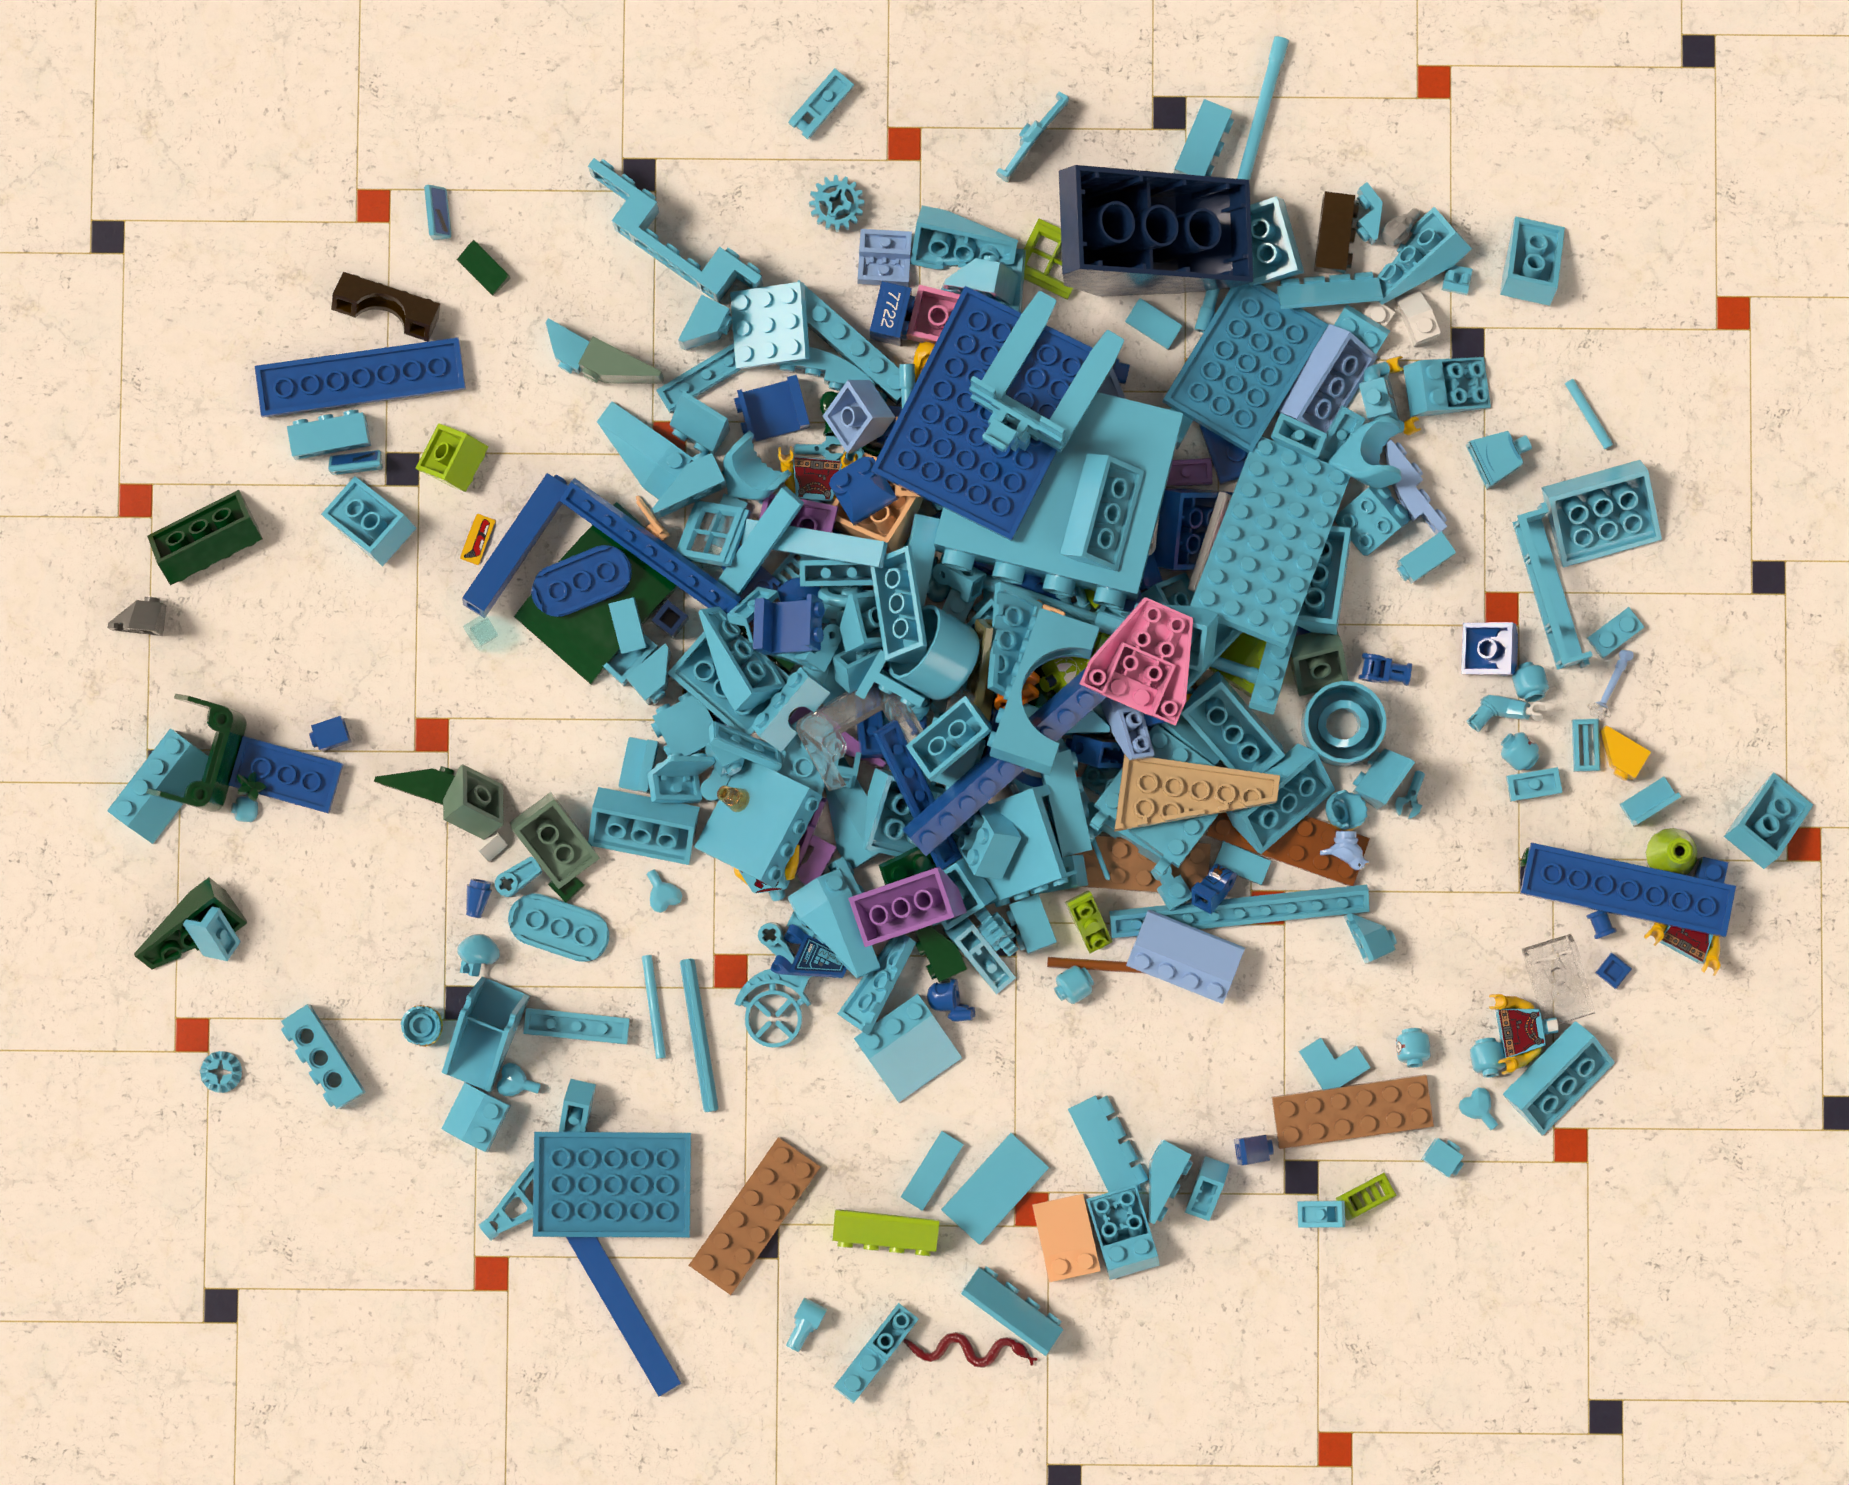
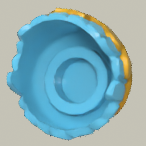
(1345, 810)
(422, 1025)

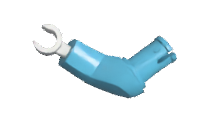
(1504, 707)

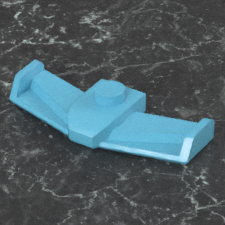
(1030, 134)

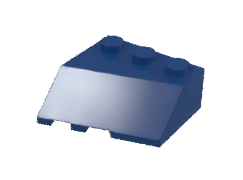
(1183, 526)

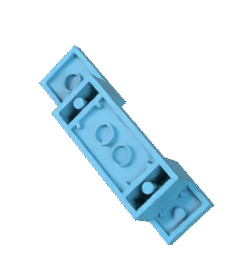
(633, 223)

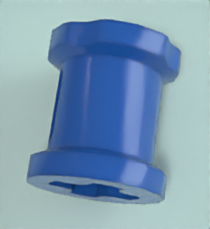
(1601, 924)

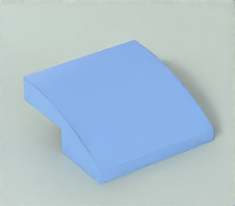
(884, 257)

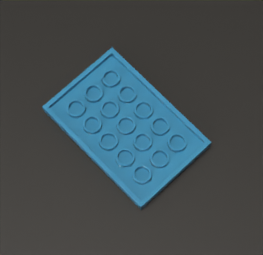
(1244, 364)
(611, 1184)

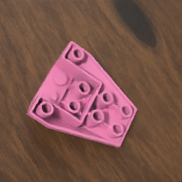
(1145, 662)

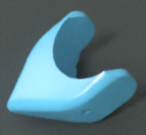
(1362, 451)
(747, 475)

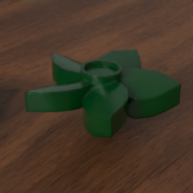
(250, 786)

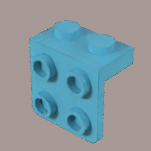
(1372, 518)
(678, 778)

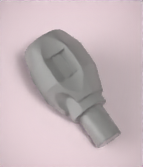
(1399, 228)

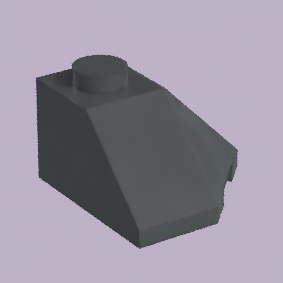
(141, 618)

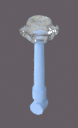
(1600, 709)

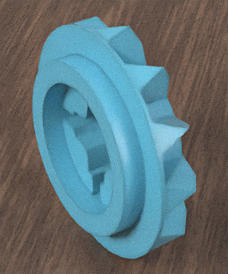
(229, 1063)

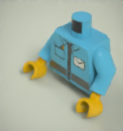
(1379, 396)

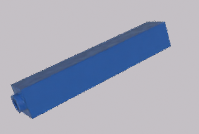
(515, 545)

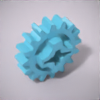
(826, 198)
(996, 931)

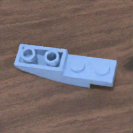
(1409, 496)
(1128, 729)

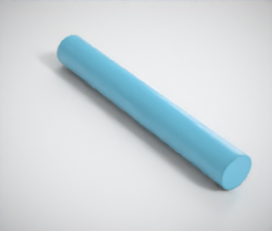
(1588, 414)

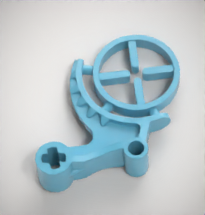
(797, 983)

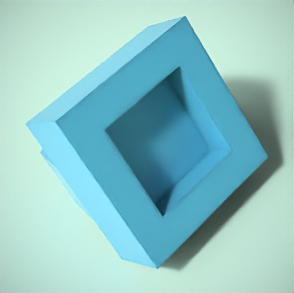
(1457, 280)

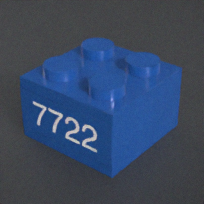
(891, 314)

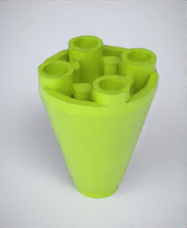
(1662, 855)

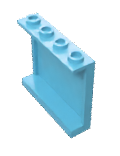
(767, 830)
(1037, 854)

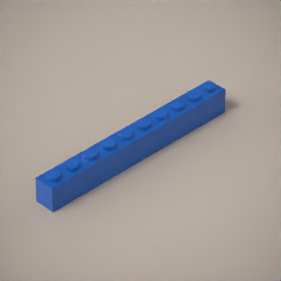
(992, 774)

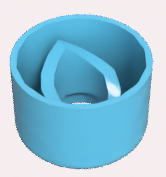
(948, 657)
(1362, 704)

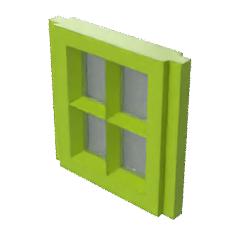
(1047, 250)

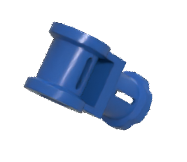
(1383, 669)

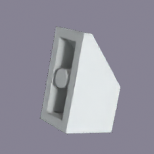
(1418, 318)

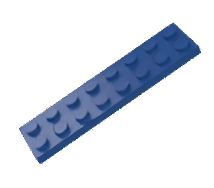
(360, 377)
(1628, 890)

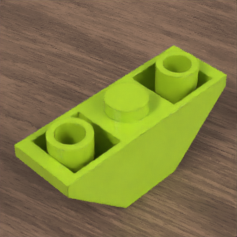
(1088, 921)

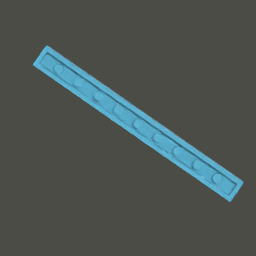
(1251, 909)

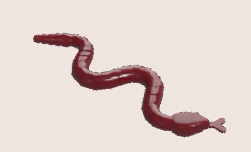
(982, 1362)

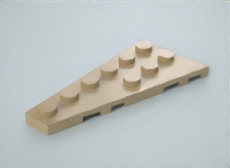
(1173, 790)

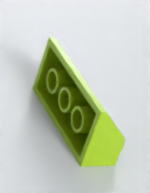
(885, 1230)

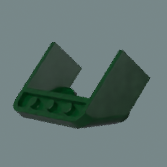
(213, 789)

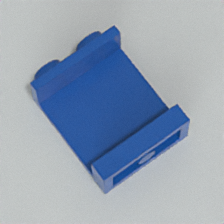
(773, 409)
(788, 626)

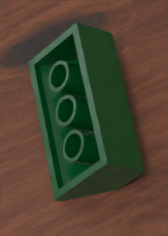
(204, 537)

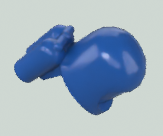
(947, 998)

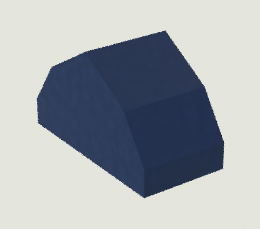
(1153, 231)

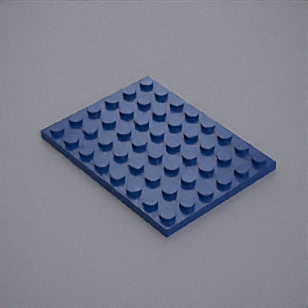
(939, 432)

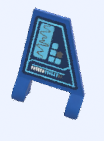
(811, 959)

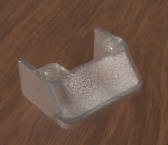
(822, 729)

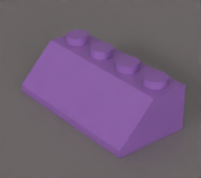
(906, 906)

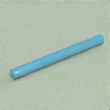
(653, 1006)

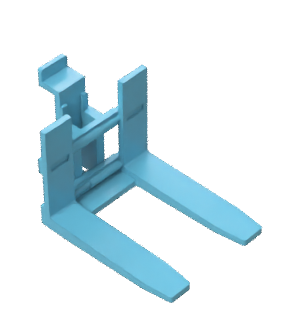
(1015, 423)

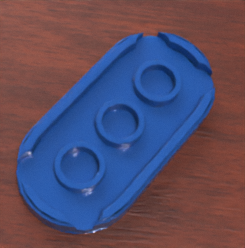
(581, 581)

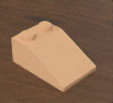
(1066, 1238)

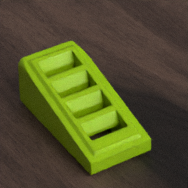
(1383, 1181)

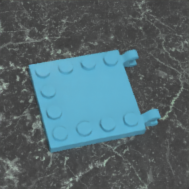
(1169, 839)

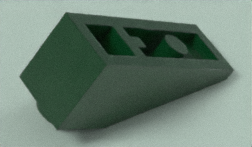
(425, 784)

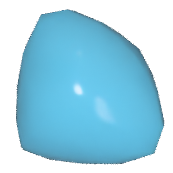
(475, 951)

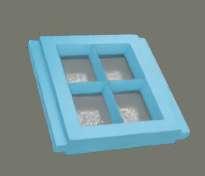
(713, 533)

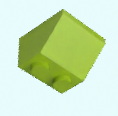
(452, 457)

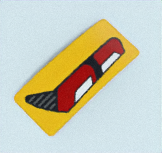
(477, 539)

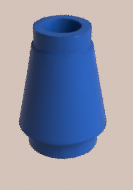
(477, 897)

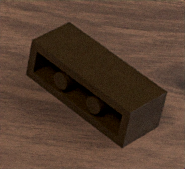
(1335, 233)

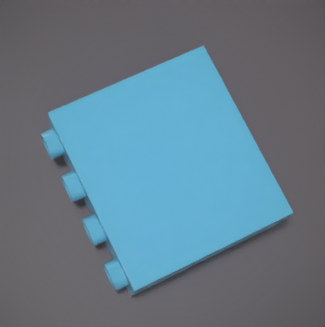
(1111, 427)

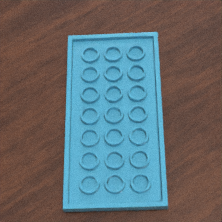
(1270, 541)

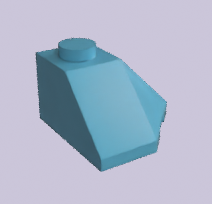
(1370, 937)

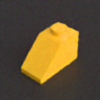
(1623, 754)

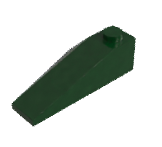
(171, 936)

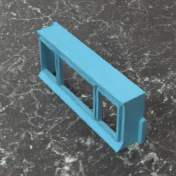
(1548, 589)

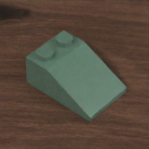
(612, 365)
(554, 840)

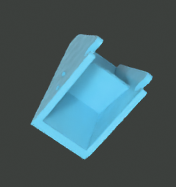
(484, 1033)

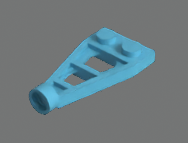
(500, 1217)

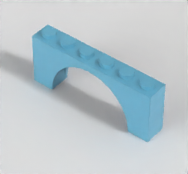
(1016, 737)

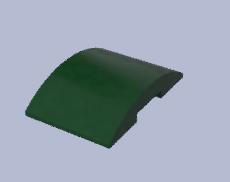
(588, 636)

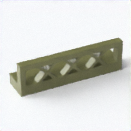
(978, 679)

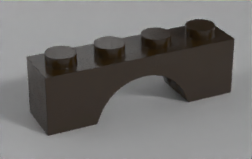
(356, 295)

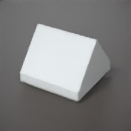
(490, 846)

